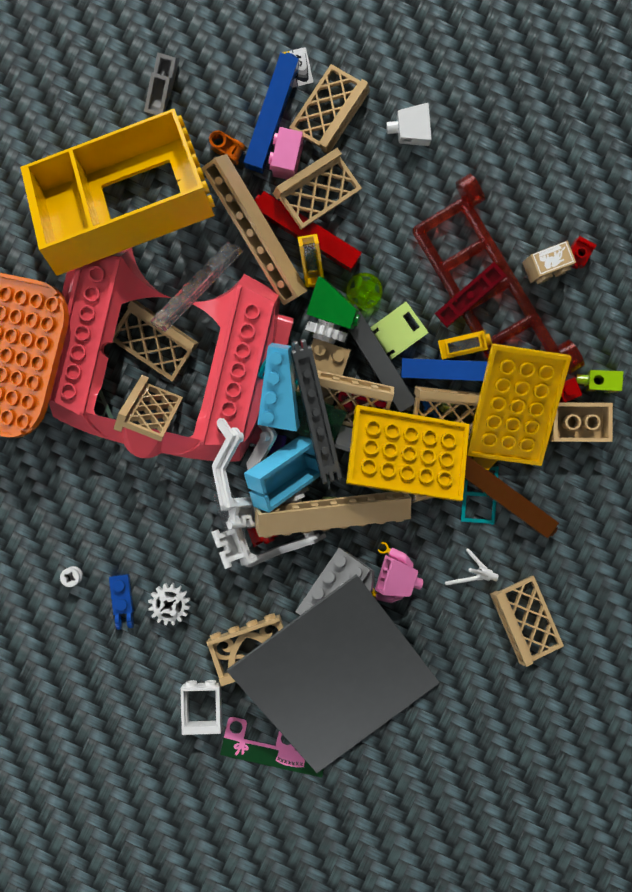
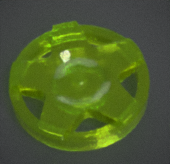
(364, 290)

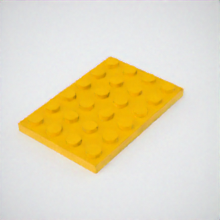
(517, 404)
(408, 453)

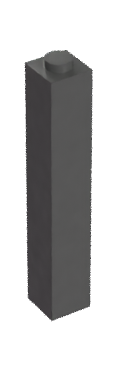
(381, 364)

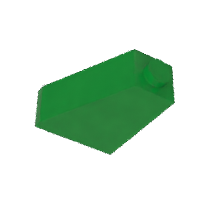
(332, 306)

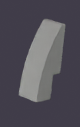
(161, 84)

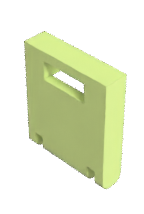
(396, 333)

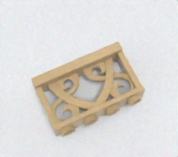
(242, 633)

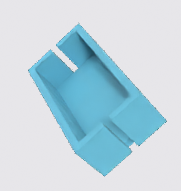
(282, 474)

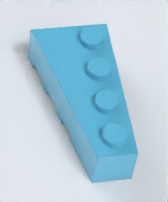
(278, 395)

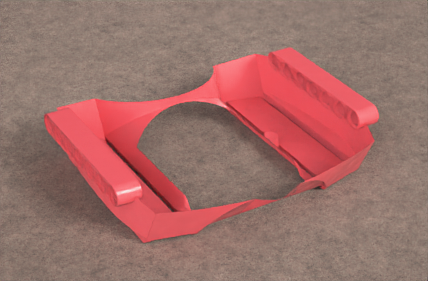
(247, 325)

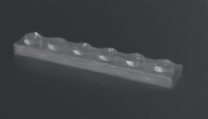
(196, 286)

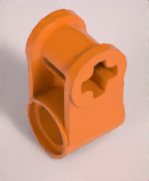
(230, 146)

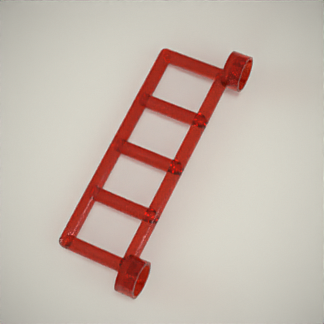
(471, 196)

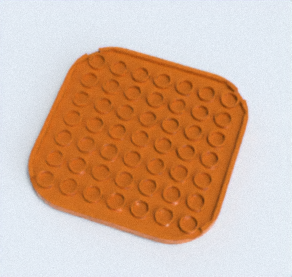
(31, 343)

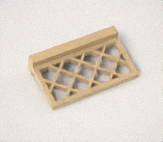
(345, 112)
(311, 173)
(173, 333)
(358, 388)
(446, 396)
(135, 403)
(512, 627)

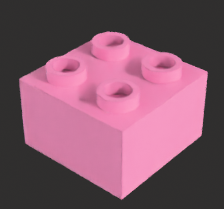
(287, 153)

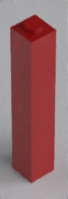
(329, 244)

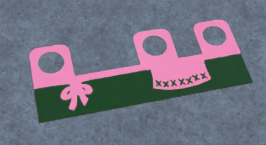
(277, 756)

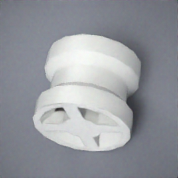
(75, 575)

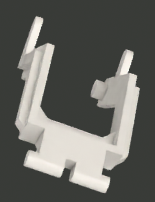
(240, 509)
(236, 546)

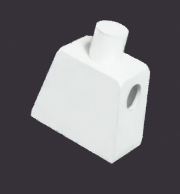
(412, 125)

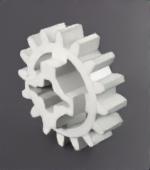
(326, 331)
(173, 610)

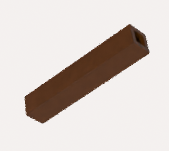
(510, 499)

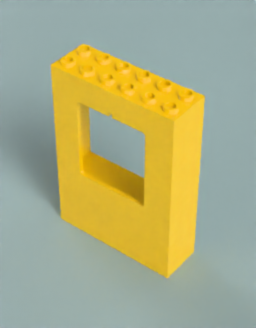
(70, 202)

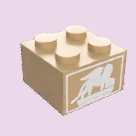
(549, 262)

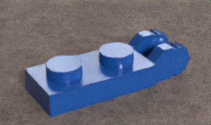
(121, 599)

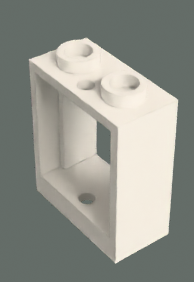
(201, 727)

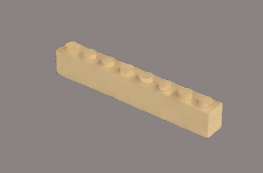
(254, 228)
(333, 513)

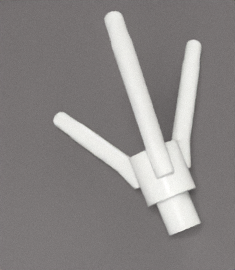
(482, 572)

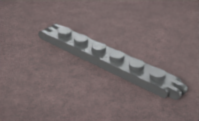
(315, 411)

